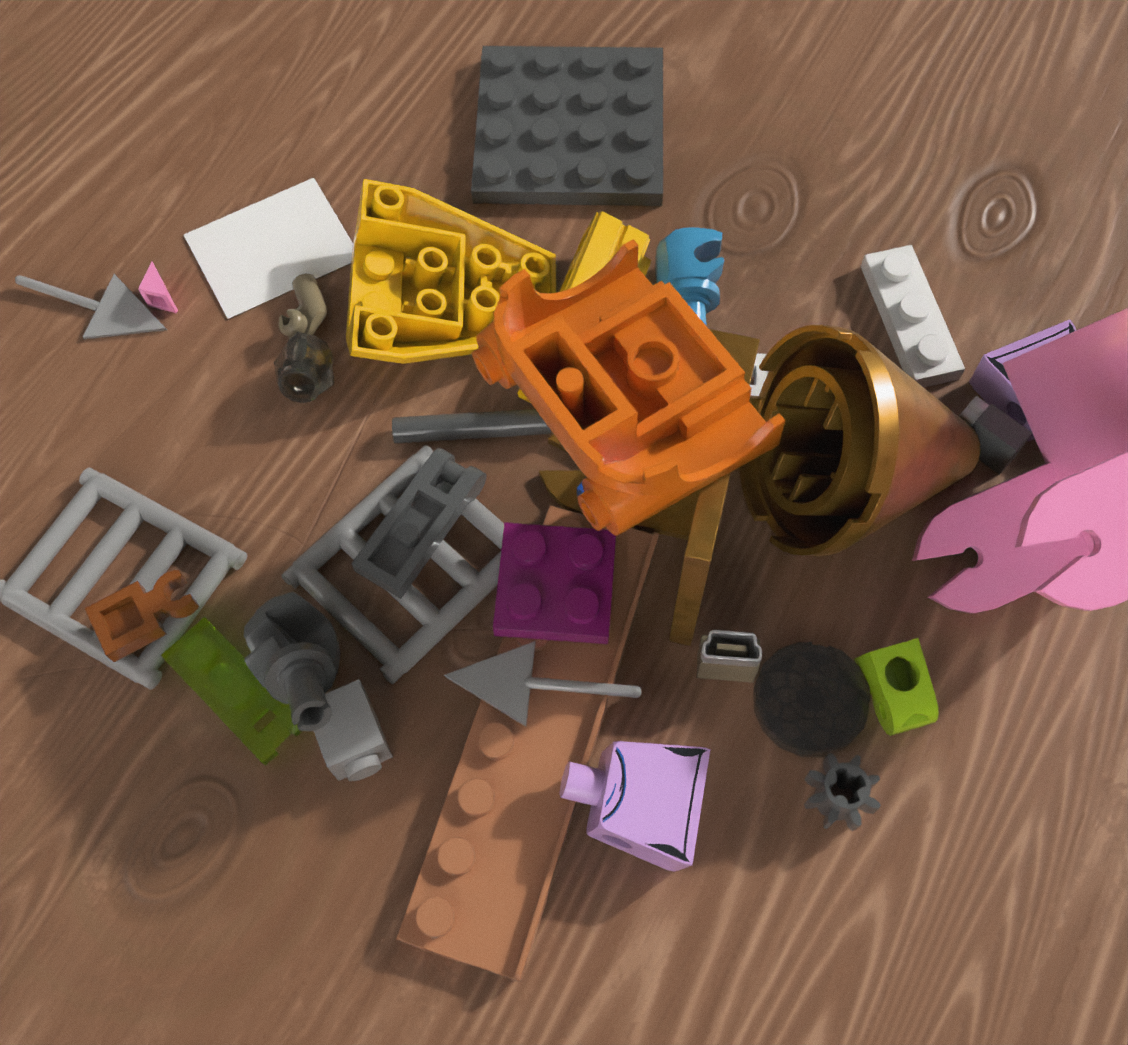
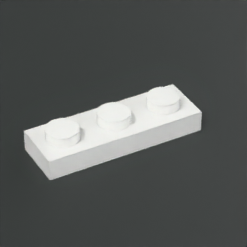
(912, 316)

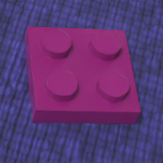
(555, 583)

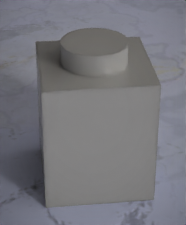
(353, 736)

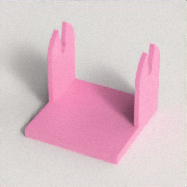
(1067, 520)

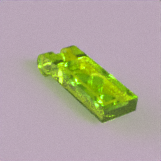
(230, 689)

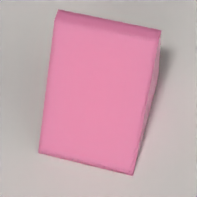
(155, 292)

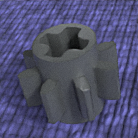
(846, 776)

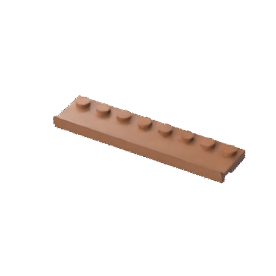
(504, 809)

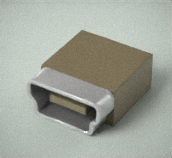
(729, 656)

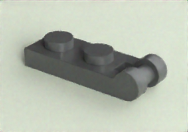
(418, 523)

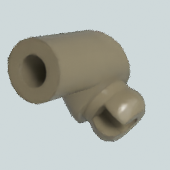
(310, 310)

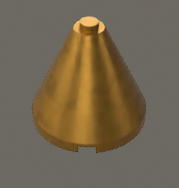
(853, 445)

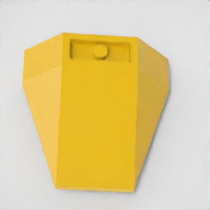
(429, 275)

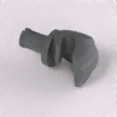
(294, 657)

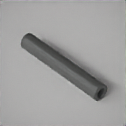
(468, 426)

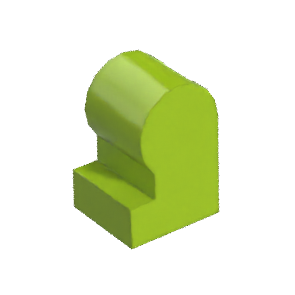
(900, 686)

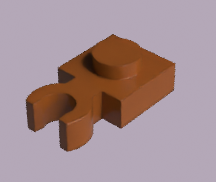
(134, 617)

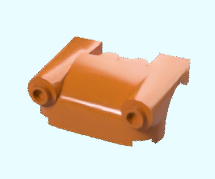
(626, 388)

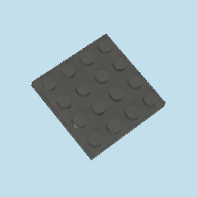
(569, 126)

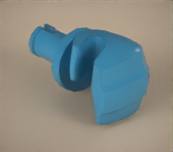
(691, 266)

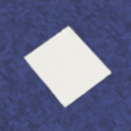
(268, 244)

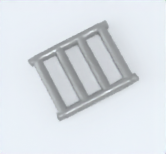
(136, 508)
(435, 622)

